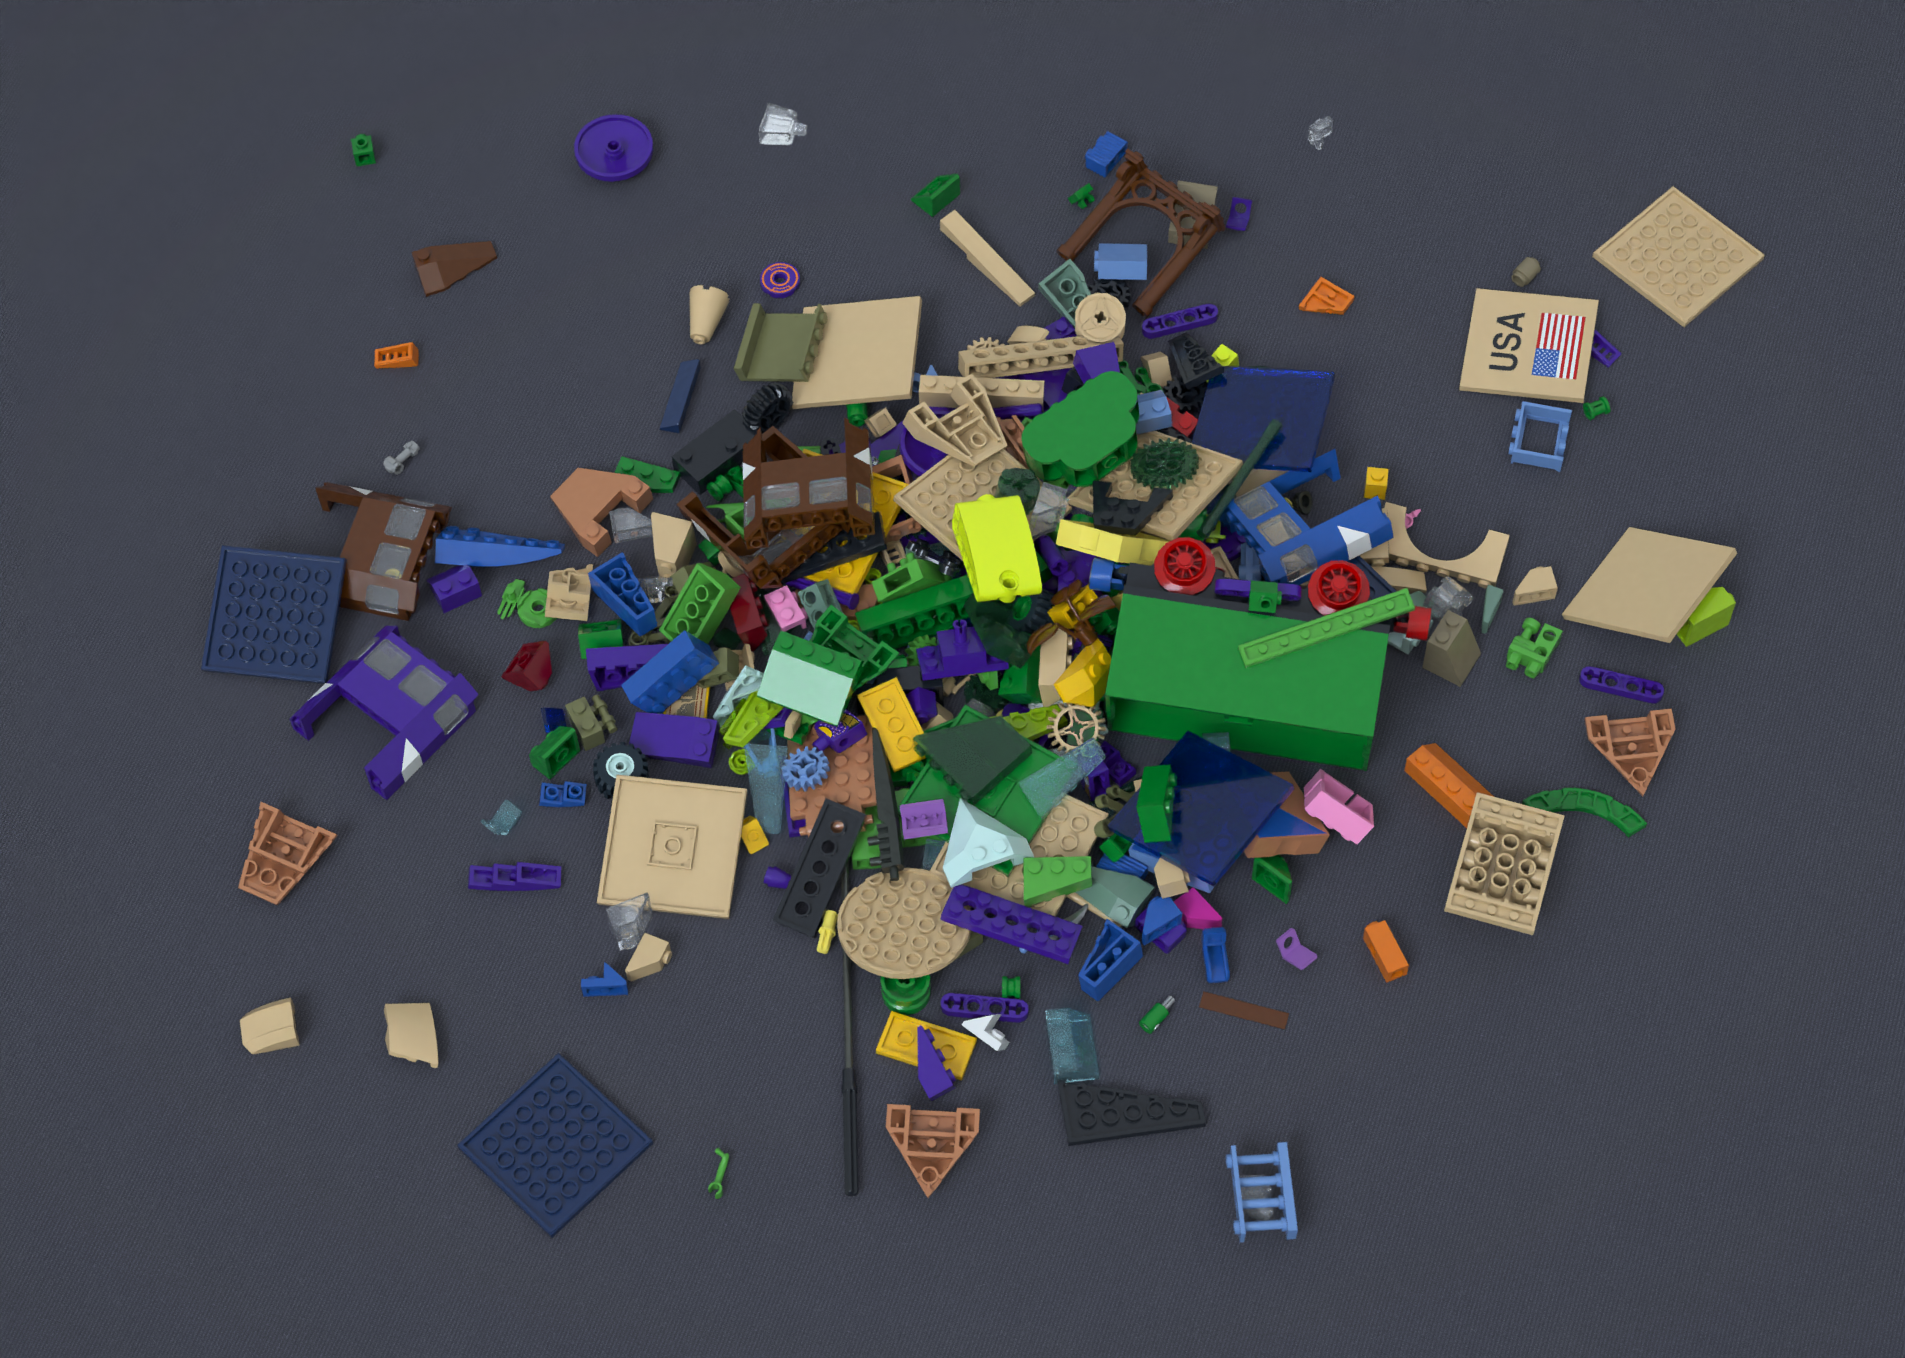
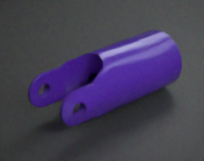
(1052, 556)

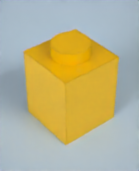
(1376, 482)

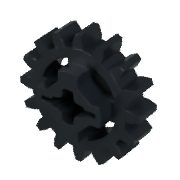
(1113, 288)
(1186, 399)

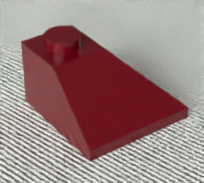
(530, 666)

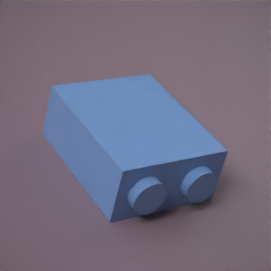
(1121, 261)

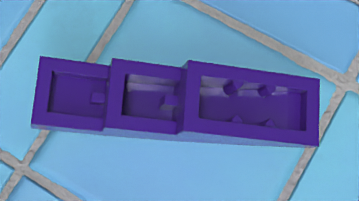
(514, 878)

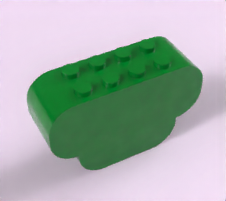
(1085, 432)

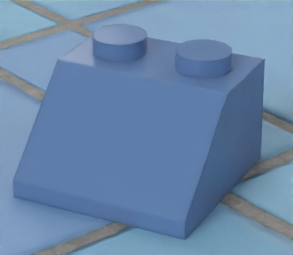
(1154, 412)

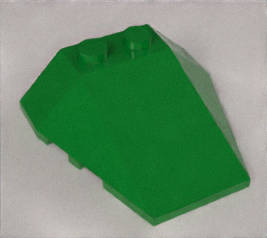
(836, 633)

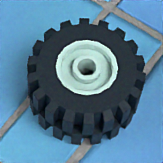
(618, 761)

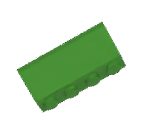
(700, 604)

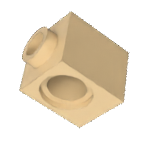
(880, 422)

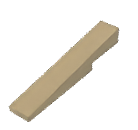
(985, 258)

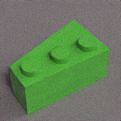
(1054, 877)

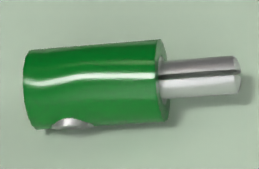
(1155, 1015)

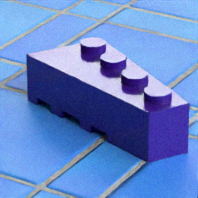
(614, 665)

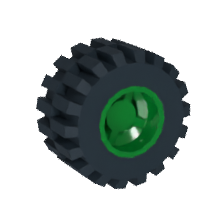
(1032, 612)

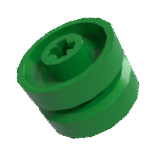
(906, 995)

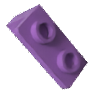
(924, 819)

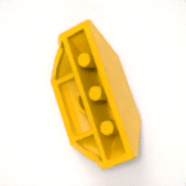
(1086, 676)

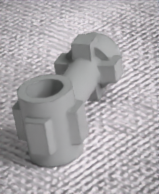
(395, 465)

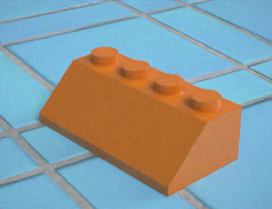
(1444, 780)

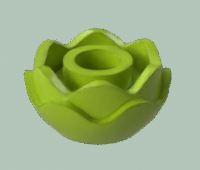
(735, 762)

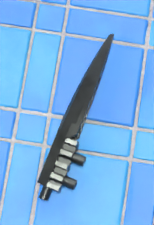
(889, 830)

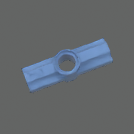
(1250, 565)

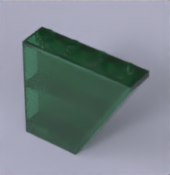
(974, 755)

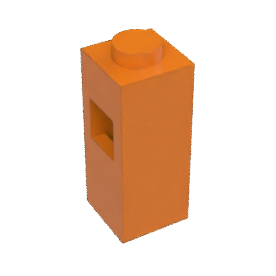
(1385, 950)

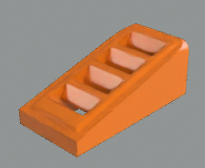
(409, 356)

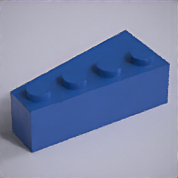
(623, 594)

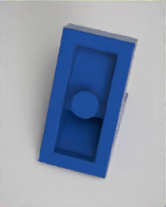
(609, 985)

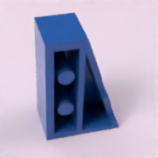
(1109, 961)

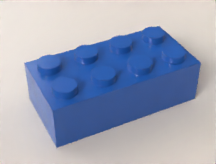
(670, 673)

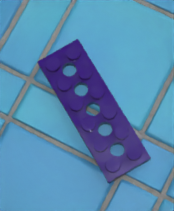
(1015, 935)

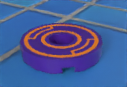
(776, 271)

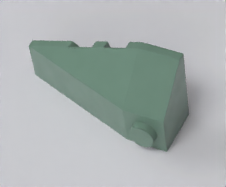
(1065, 290)
(1118, 895)

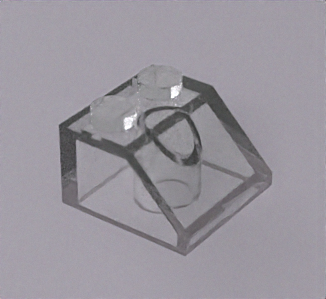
(1048, 510)
(630, 920)

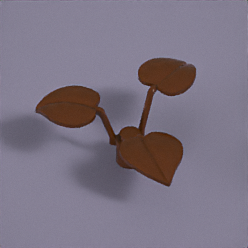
(1082, 629)

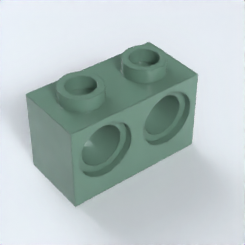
(817, 599)

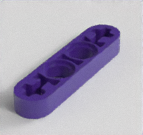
(1181, 323)
(1241, 588)
(1622, 681)
(985, 1003)

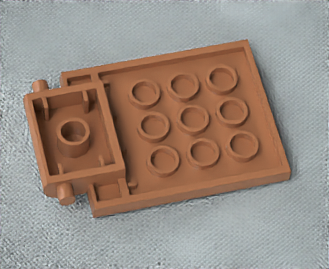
(848, 781)

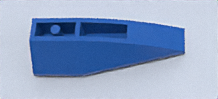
(490, 549)

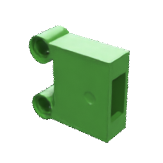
(909, 578)

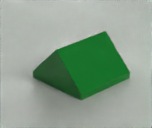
(938, 193)

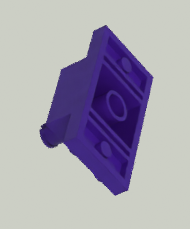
(957, 654)

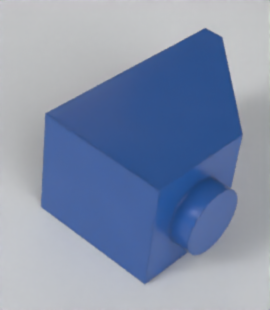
(1160, 918)

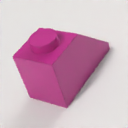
(1197, 911)

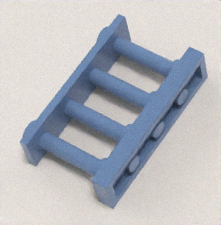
(1281, 1179)

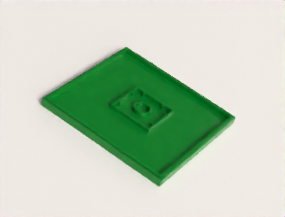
(1004, 802)

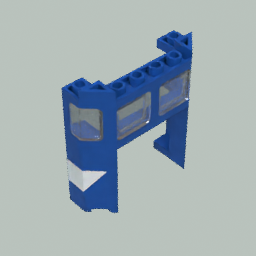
(1286, 544)

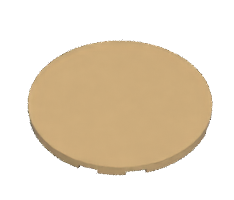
(898, 926)

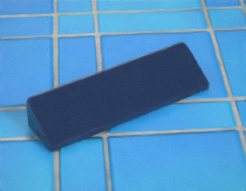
(680, 396)

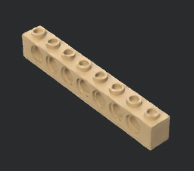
(1027, 357)

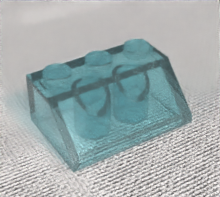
(1071, 1045)

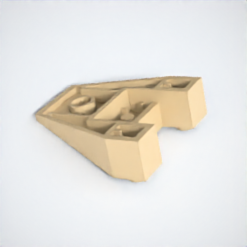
(965, 433)

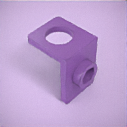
(1295, 953)

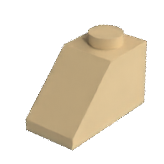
(1536, 586)
(648, 957)

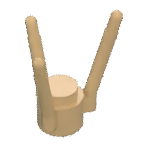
(950, 687)

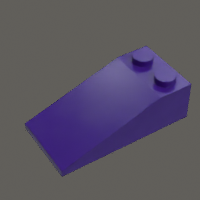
(676, 738)

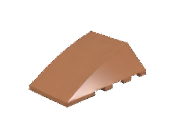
(280, 854)

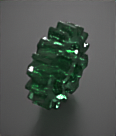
(984, 694)

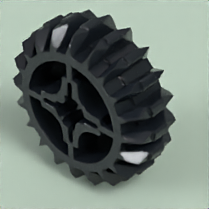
(768, 407)

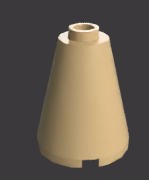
(706, 312)

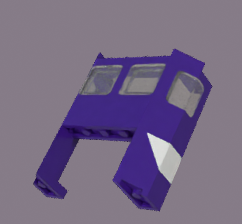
(401, 694)

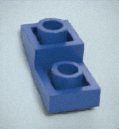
(565, 795)

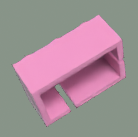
(1326, 800)

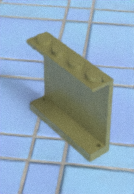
(779, 345)

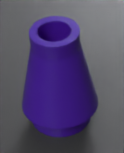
(776, 878)

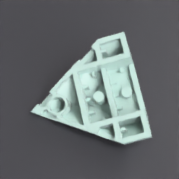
(746, 683)
(979, 843)

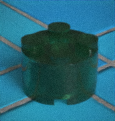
(1021, 483)

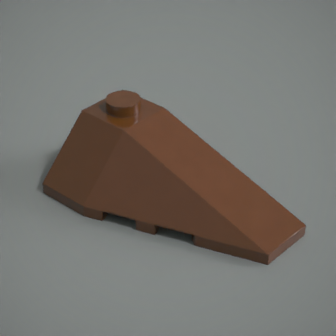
(446, 264)

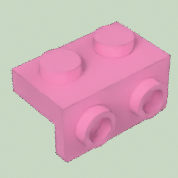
(785, 608)

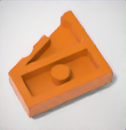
(1326, 298)

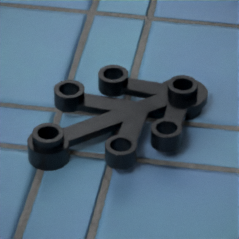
(948, 562)

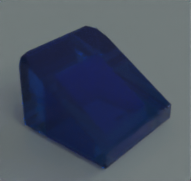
(553, 718)

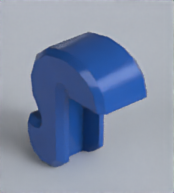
(1215, 954)

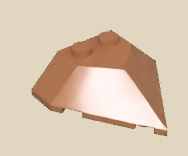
(1633, 744)
(931, 1140)

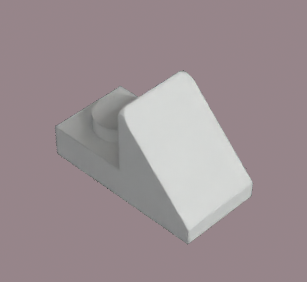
(983, 1029)

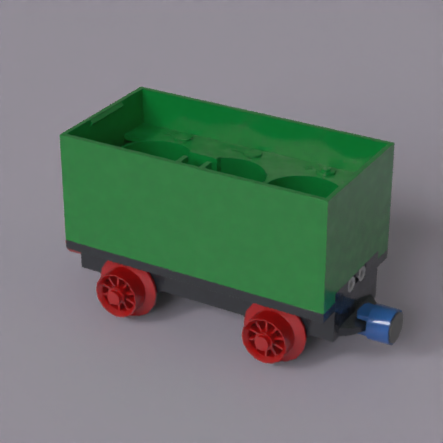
(1183, 671)

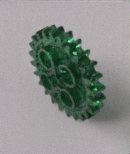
(1164, 464)

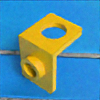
(753, 835)

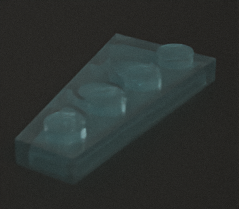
(1055, 780)
(767, 783)

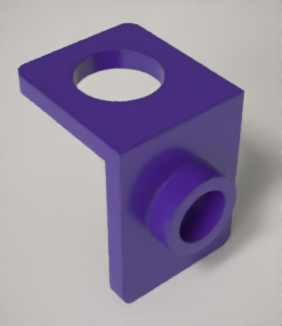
(1238, 220)

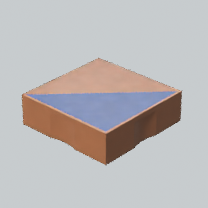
(1289, 829)

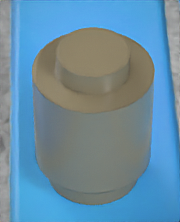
(1526, 271)

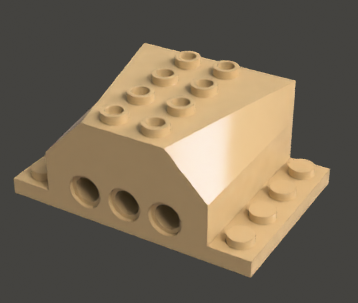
(1504, 863)

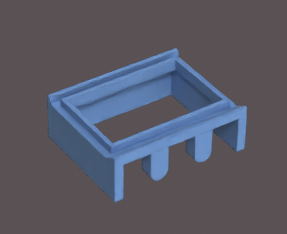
(1546, 414)

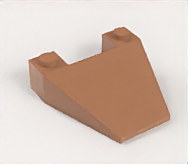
(590, 495)

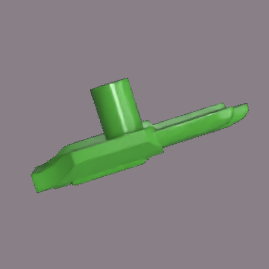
(511, 597)

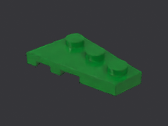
(656, 477)

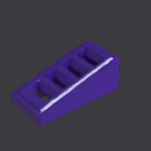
(1598, 338)

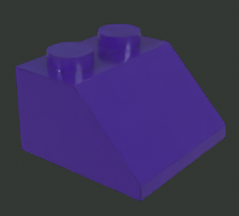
(454, 587)

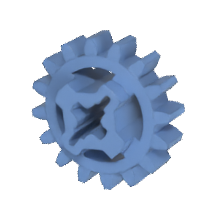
(805, 769)

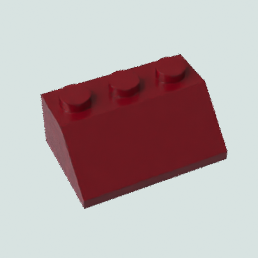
(746, 613)

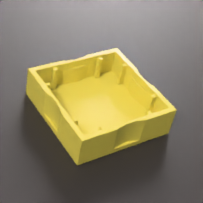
(1111, 546)

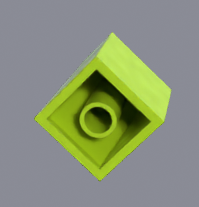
(1709, 616)

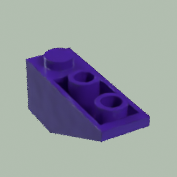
(931, 1071)

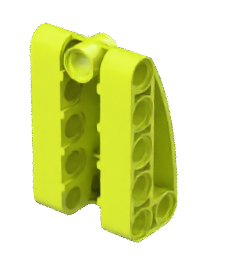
(997, 548)

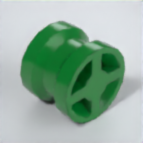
(719, 487)
(1011, 987)

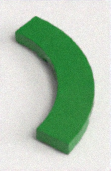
(1590, 802)

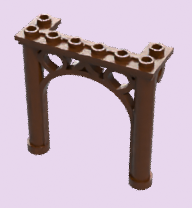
(1131, 176)

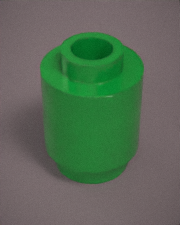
(857, 413)

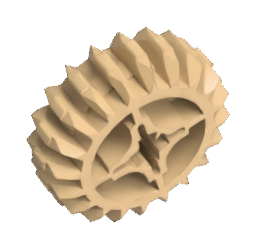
(1071, 710)

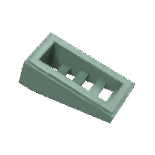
(1492, 601)

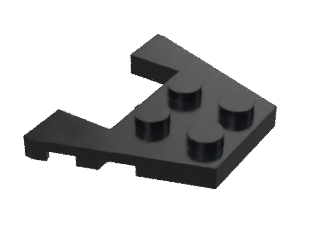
(1124, 515)

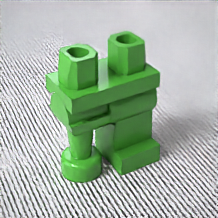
(1533, 654)

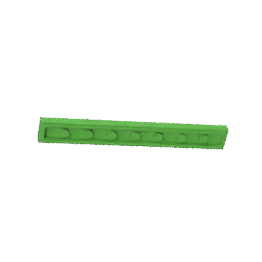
(1326, 627)

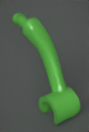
(720, 1173)

